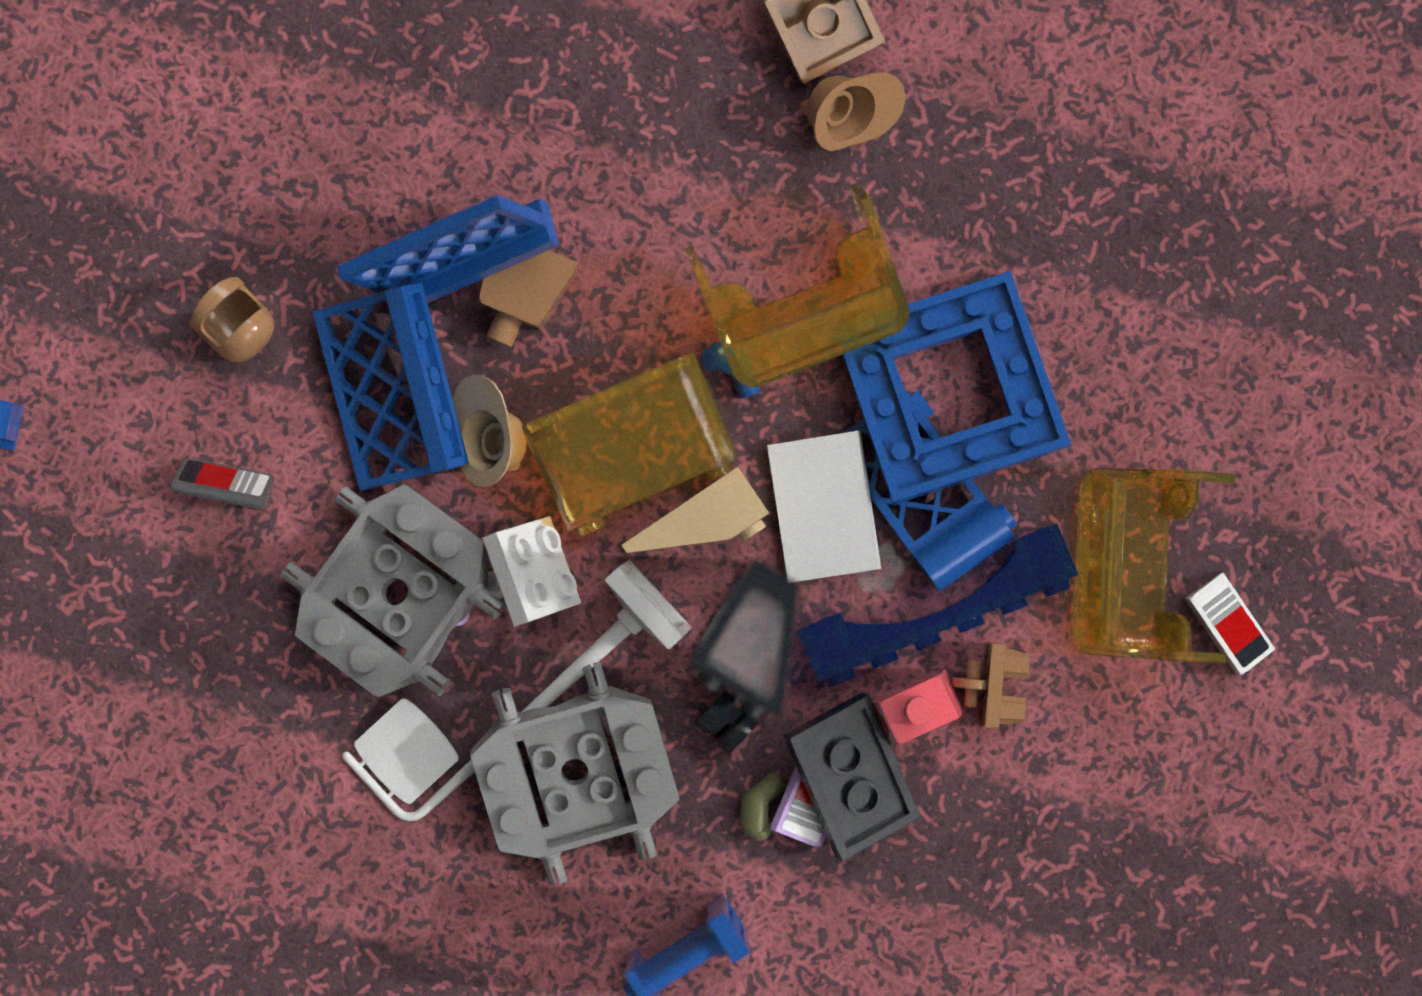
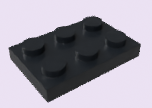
(852, 776)

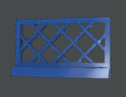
(457, 248)
(422, 370)

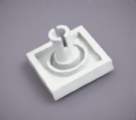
(530, 571)

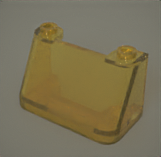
(630, 443)

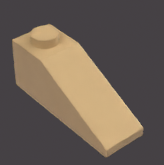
(712, 515)

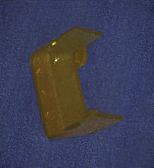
(817, 321)
(1125, 561)

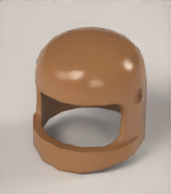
(233, 321)

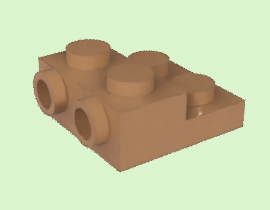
(822, 32)

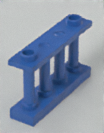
(719, 936)

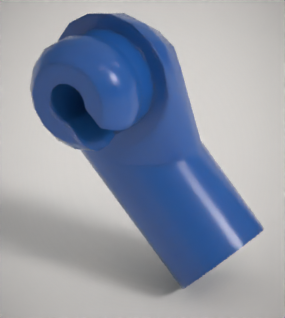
(714, 359)

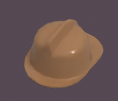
(853, 109)

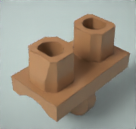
(996, 707)

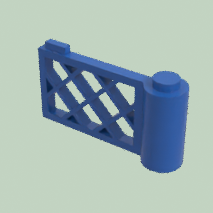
(960, 539)

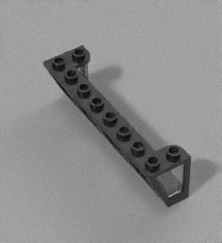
(751, 641)

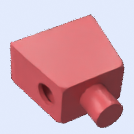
(918, 708)

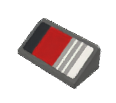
(224, 483)

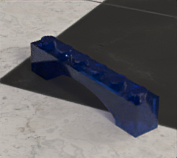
(1035, 564)

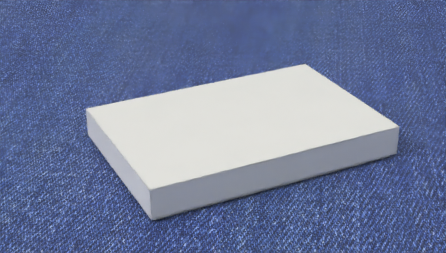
(824, 506)

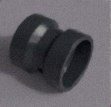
(717, 715)

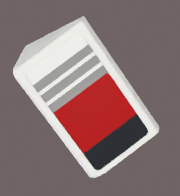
(1229, 624)

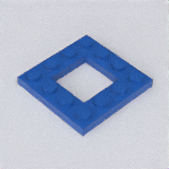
(1033, 419)

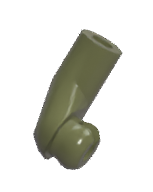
(755, 807)

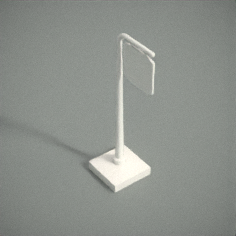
(412, 752)

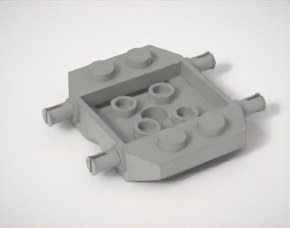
(360, 576)
(581, 808)

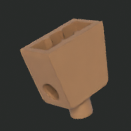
(526, 294)

